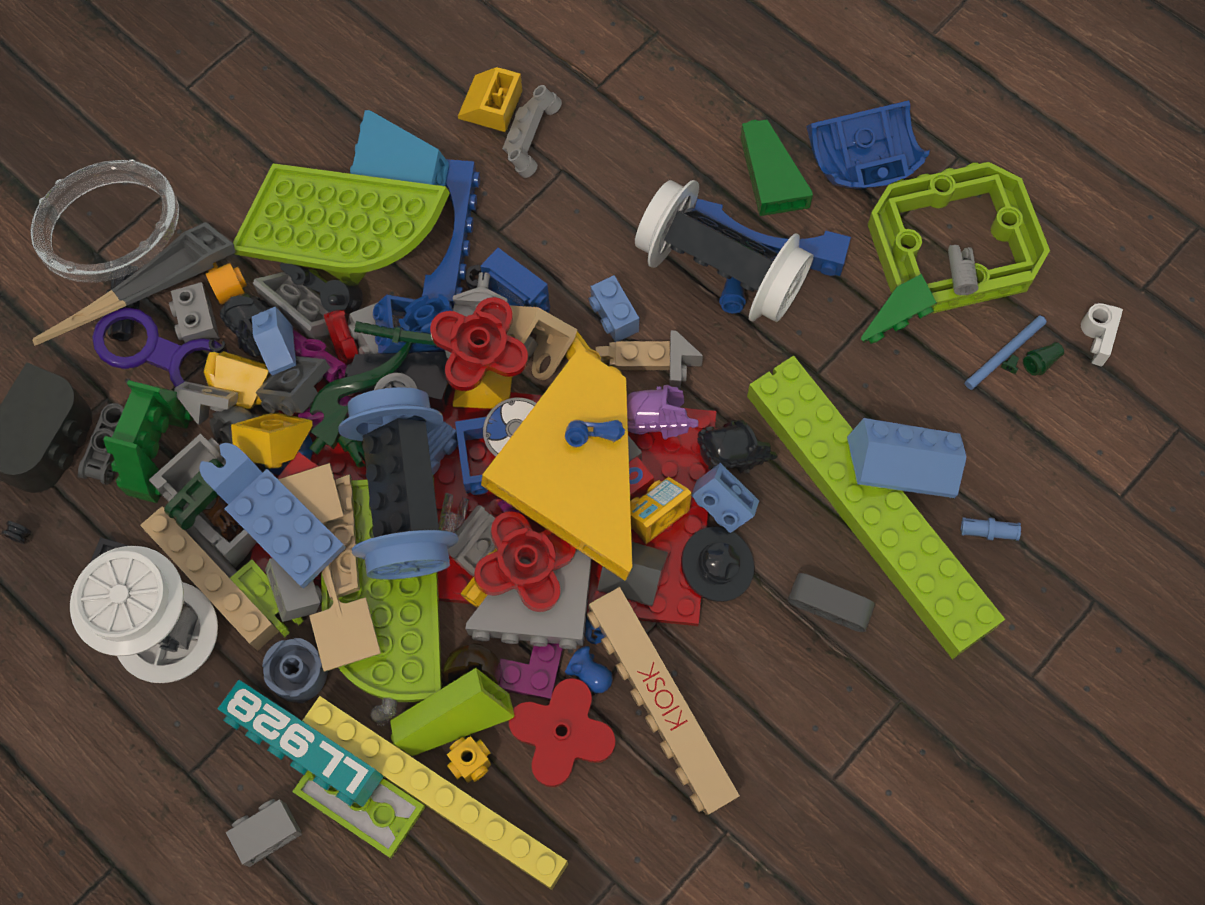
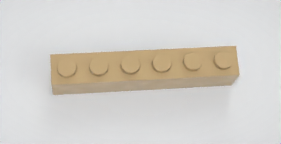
(210, 579)

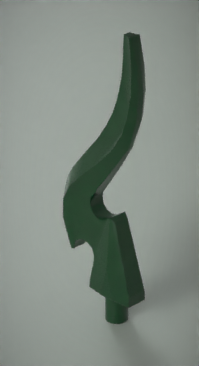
(329, 397)

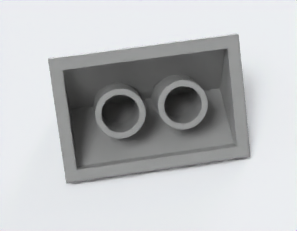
(296, 302)

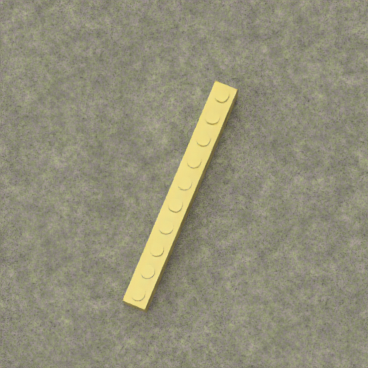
(437, 793)

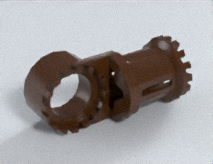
(214, 514)

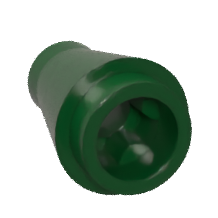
(1041, 359)

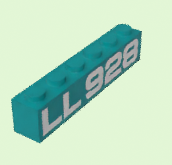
(300, 743)

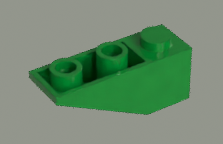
(905, 302)

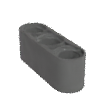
(831, 602)

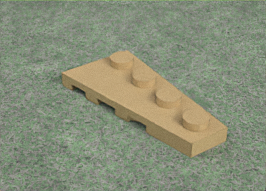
(345, 565)

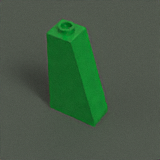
(772, 172)

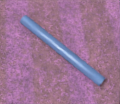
(1005, 352)

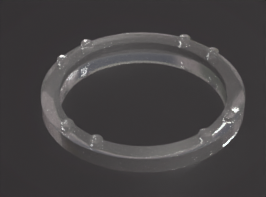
(83, 181)

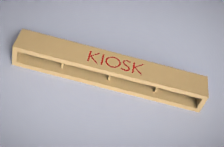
(663, 702)

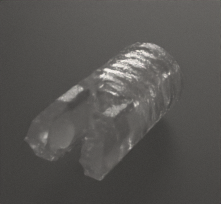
(451, 521)

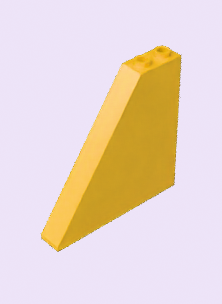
(566, 488)

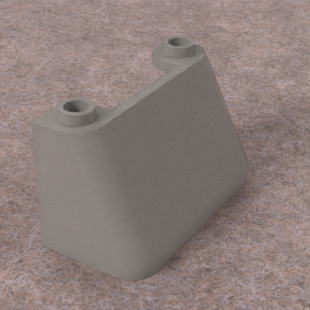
(178, 473)

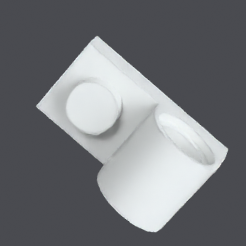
(1102, 332)

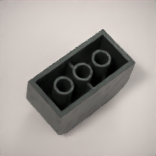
(40, 429)

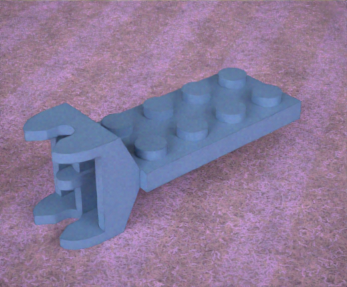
(272, 515)

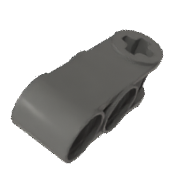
(96, 460)

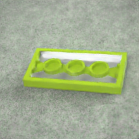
(381, 821)

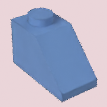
(274, 340)

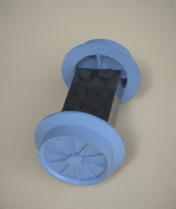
(400, 483)

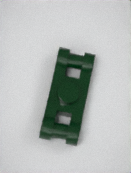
(197, 494)

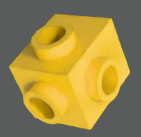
(476, 767)

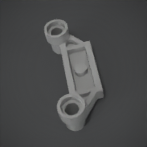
(525, 126)

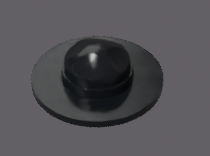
(717, 564)

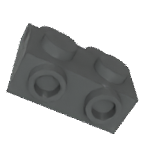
(293, 388)

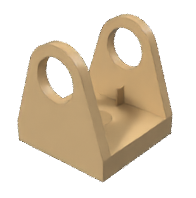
(552, 336)

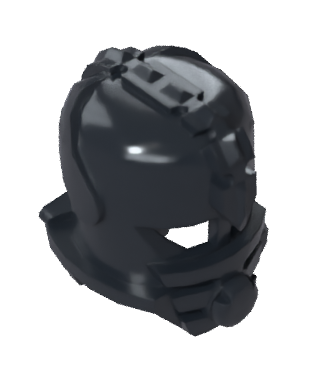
(238, 315)
(733, 447)

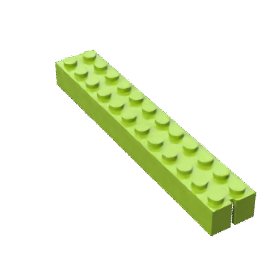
(879, 517)

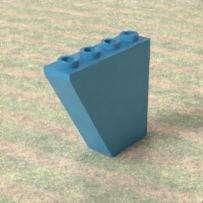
(396, 154)

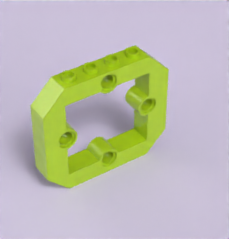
(1011, 205)

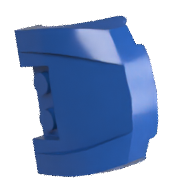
(867, 147)

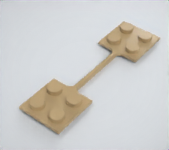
(346, 629)

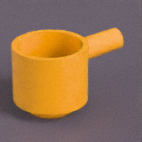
(226, 281)

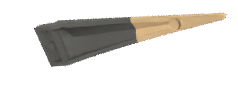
(182, 259)

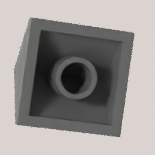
(644, 576)

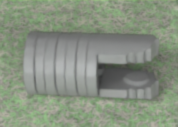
(963, 270)

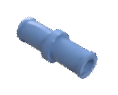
(990, 529)

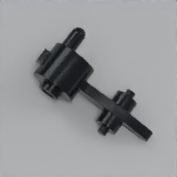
(333, 294)

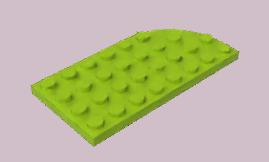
(337, 219)
(404, 622)

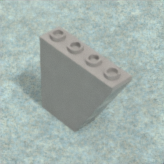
(512, 621)

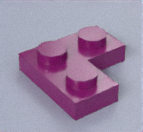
(535, 678)

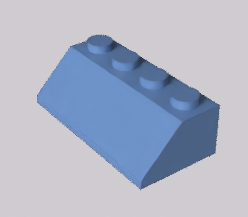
(907, 458)

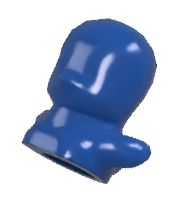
(593, 674)

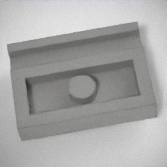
(474, 540)

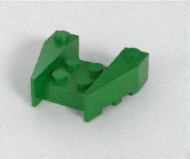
(138, 434)

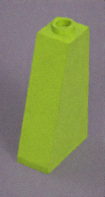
(452, 713)

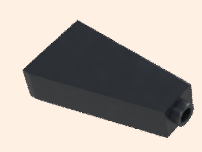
(424, 368)

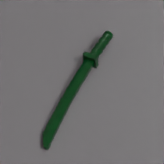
(395, 333)

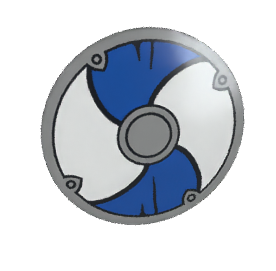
(504, 421)

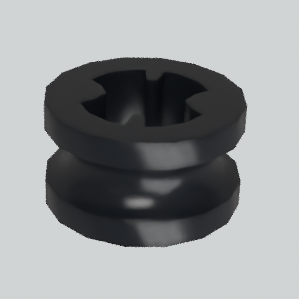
(471, 271)
(16, 532)

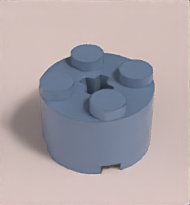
(288, 685)

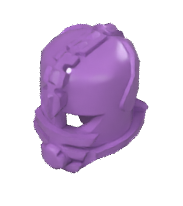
(658, 412)

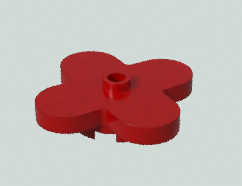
(471, 361)
(504, 571)
(556, 754)

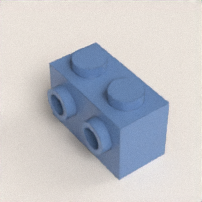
(614, 309)
(725, 498)

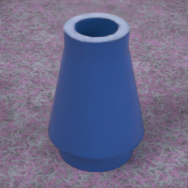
(732, 296)

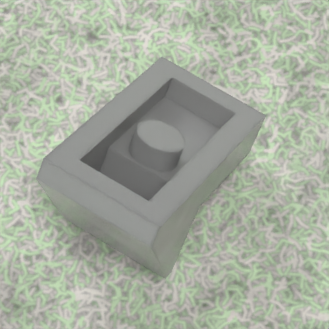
(681, 355)
(201, 398)

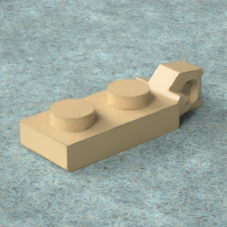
(636, 355)

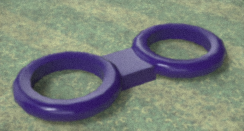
(157, 350)

